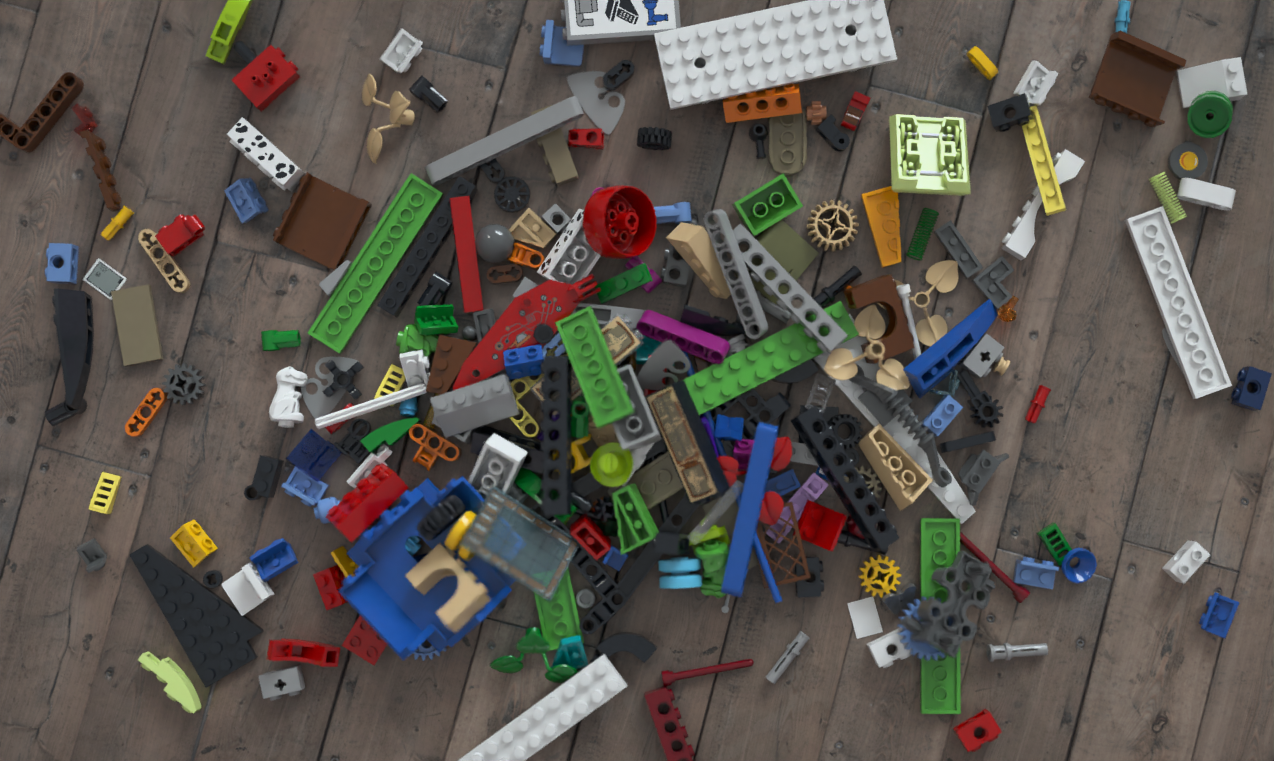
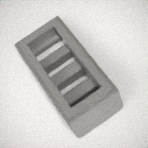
(332, 281)

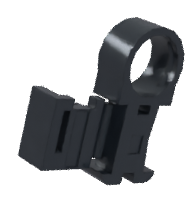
(351, 444)

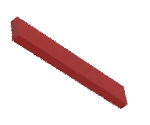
(466, 254)

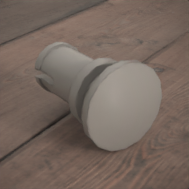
(517, 493)

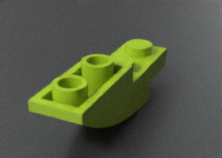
(227, 28)

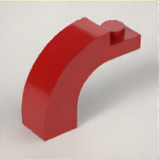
(303, 651)

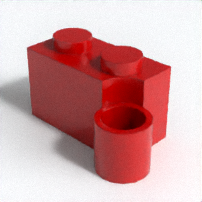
(180, 234)

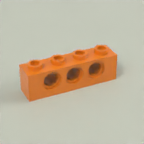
(771, 108)

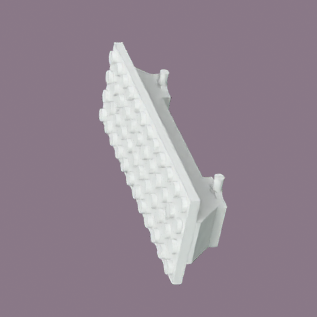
(772, 49)

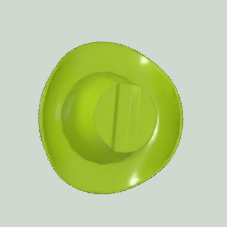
(611, 464)

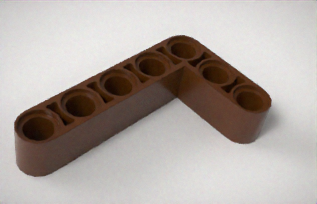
(39, 116)

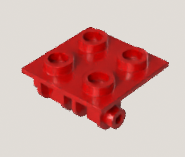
(365, 641)

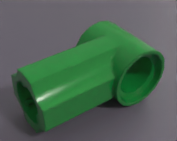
(274, 340)
(580, 419)

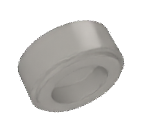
(585, 598)

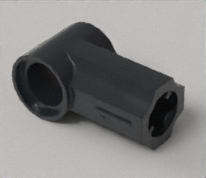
(425, 91)
(437, 287)
(63, 412)

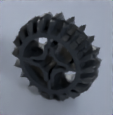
(441, 517)

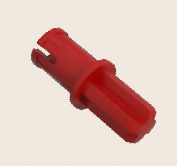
(1037, 404)

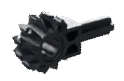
(979, 401)

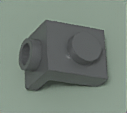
(92, 555)

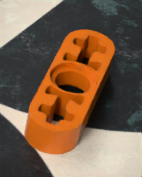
(154, 410)

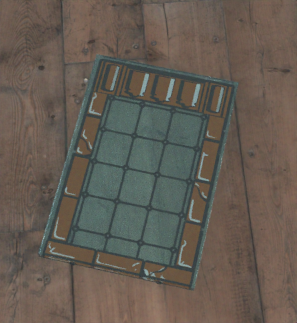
(520, 543)

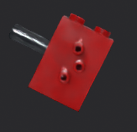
(264, 75)

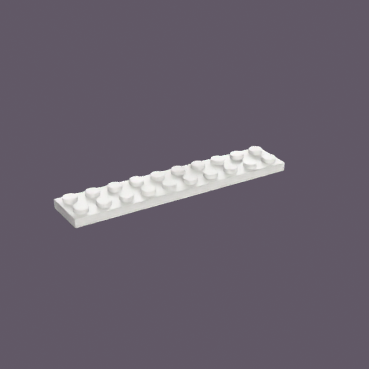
(1178, 302)
(552, 714)

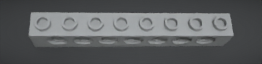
(783, 278)

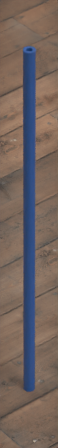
(757, 545)

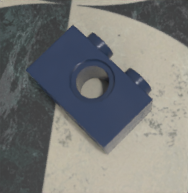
(1259, 381)

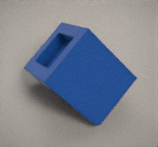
(729, 428)
(614, 558)

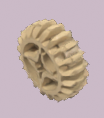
(837, 210)

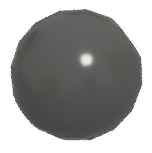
(494, 243)

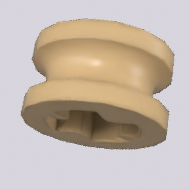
(1001, 366)

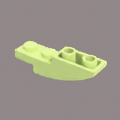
(179, 685)

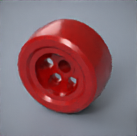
(635, 220)

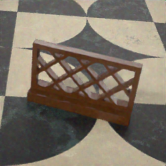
(761, 535)

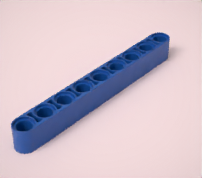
(749, 509)

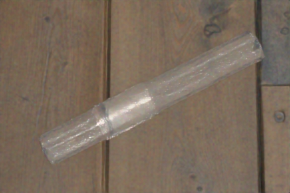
(716, 512)

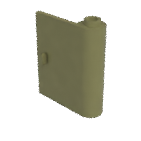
(787, 249)

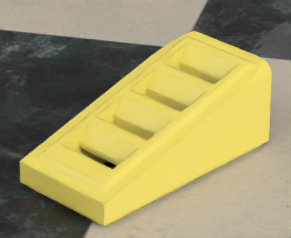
(382, 388)
(109, 503)

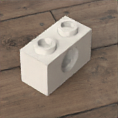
(1186, 561)
(878, 649)

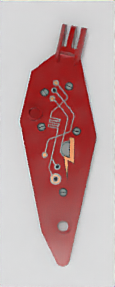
(516, 325)

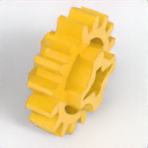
(890, 571)

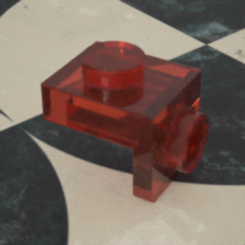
(85, 116)

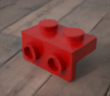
(329, 583)

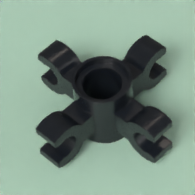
(330, 390)

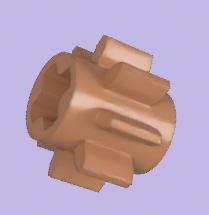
(816, 112)

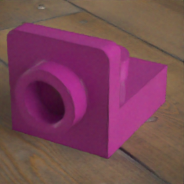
(742, 452)

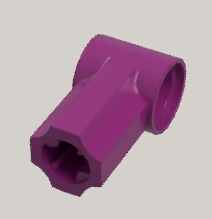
(635, 261)

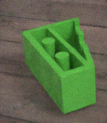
(633, 518)

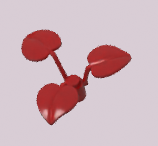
(772, 501)

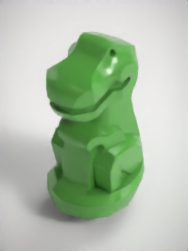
(411, 340)
(714, 560)

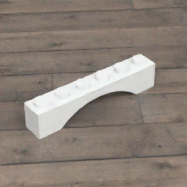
(1022, 236)

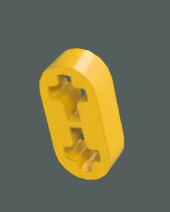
(982, 62)

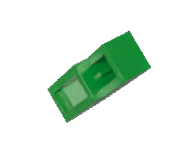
(389, 433)

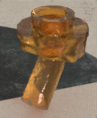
(1006, 311)

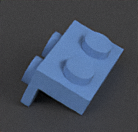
(305, 487)

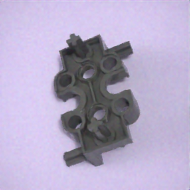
(934, 627)

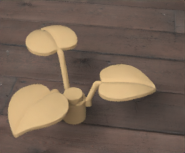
(398, 115)
(945, 278)
(871, 325)

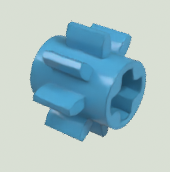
(412, 545)

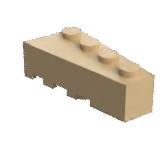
(697, 250)
(894, 467)

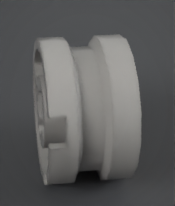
(737, 344)

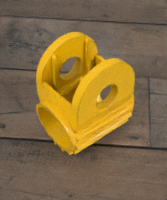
(579, 453)

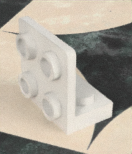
(247, 589)

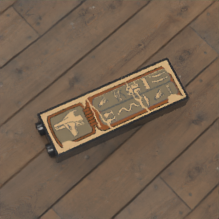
(687, 443)

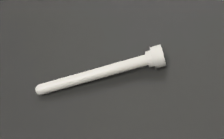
(903, 293)

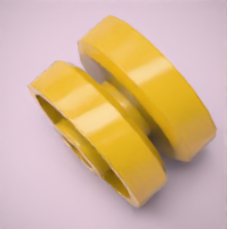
(457, 534)

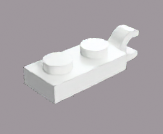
(368, 464)

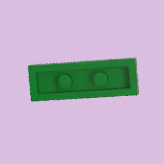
(624, 283)

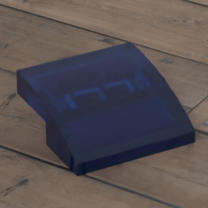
(313, 455)

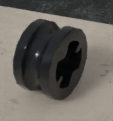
(219, 578)

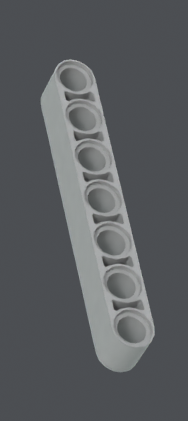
(738, 264)

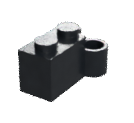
(265, 477)

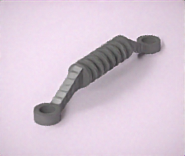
(927, 442)

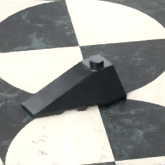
(717, 326)

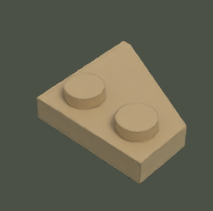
(532, 230)

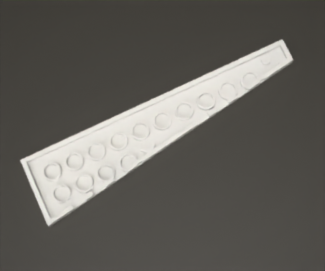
(950, 496)

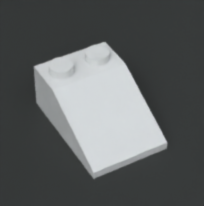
(1220, 76)

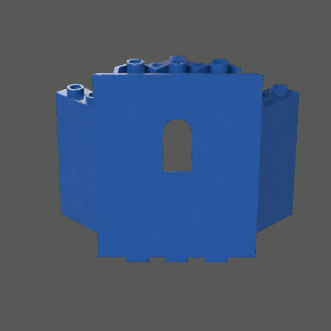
(389, 599)

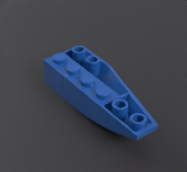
(949, 350)

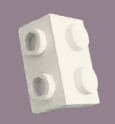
(401, 51)
(1036, 83)

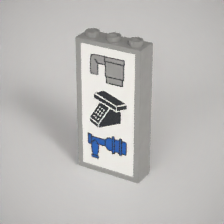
(617, 20)

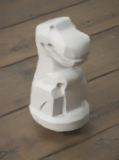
(285, 403)

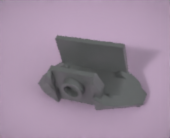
(978, 471)

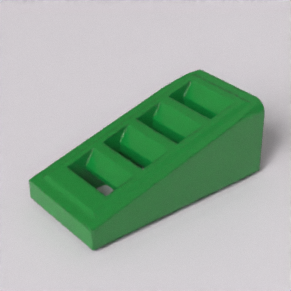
(1058, 534)

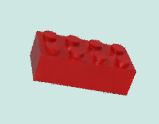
(366, 501)

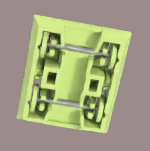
(930, 156)

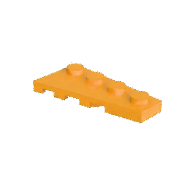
(884, 221)

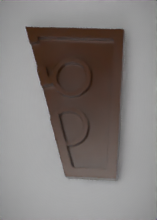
(447, 363)

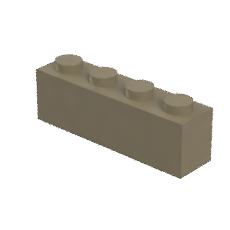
(557, 156)

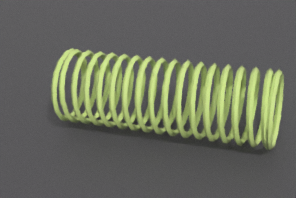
(1167, 198)

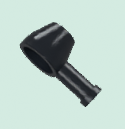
(759, 138)

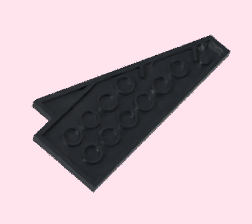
(204, 623)

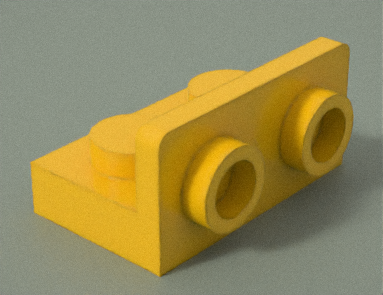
(193, 542)

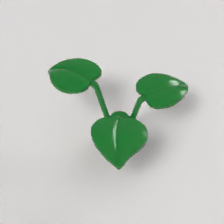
(533, 643)

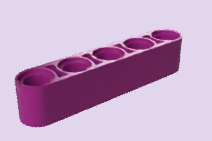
(683, 336)

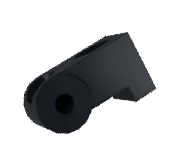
(831, 134)

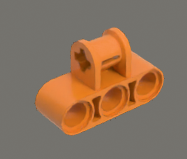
(427, 451)

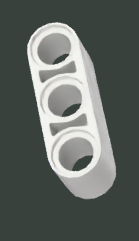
(1206, 194)

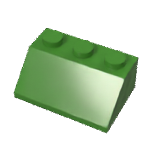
(767, 205)

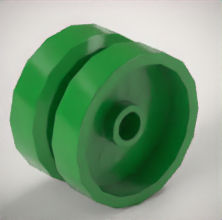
(1206, 125)

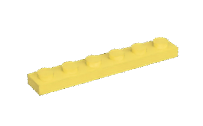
(1043, 165)

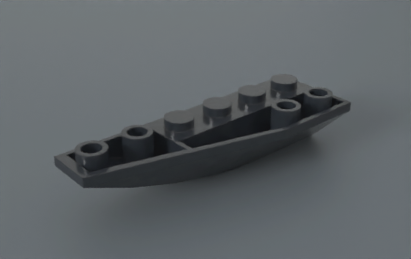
(75, 340)

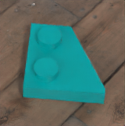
(571, 653)

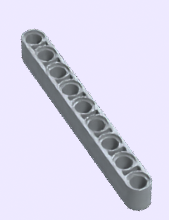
(504, 140)

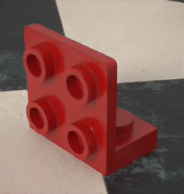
(820, 525)

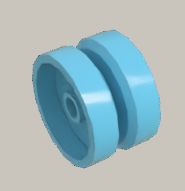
(680, 573)

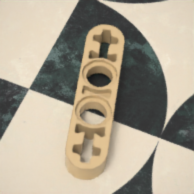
(163, 261)

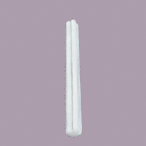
(370, 406)

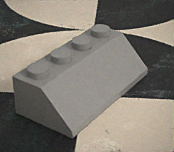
(475, 405)
(638, 428)

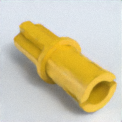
(117, 223)

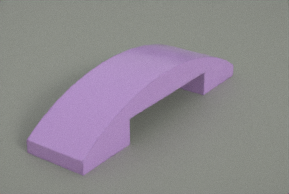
(809, 490)

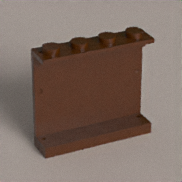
(1135, 78)
(321, 222)

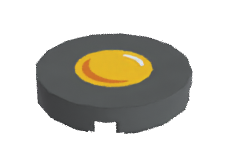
(1187, 161)

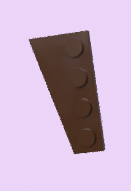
(101, 169)

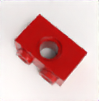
(590, 536)
(966, 730)

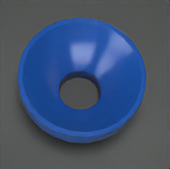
(1083, 569)

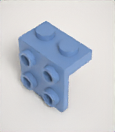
(556, 49)

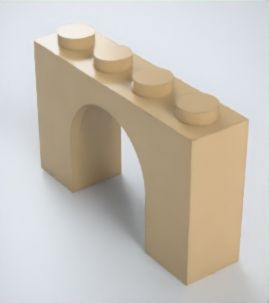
(469, 596)

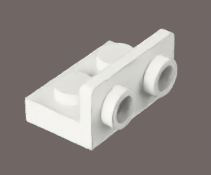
(415, 367)

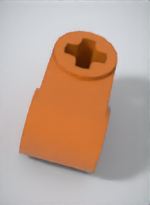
(523, 256)

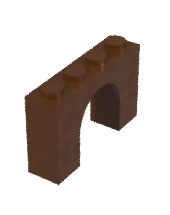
(883, 290)

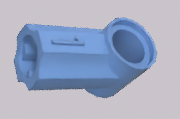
(675, 213)

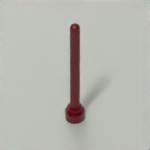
(1020, 593)
(670, 677)

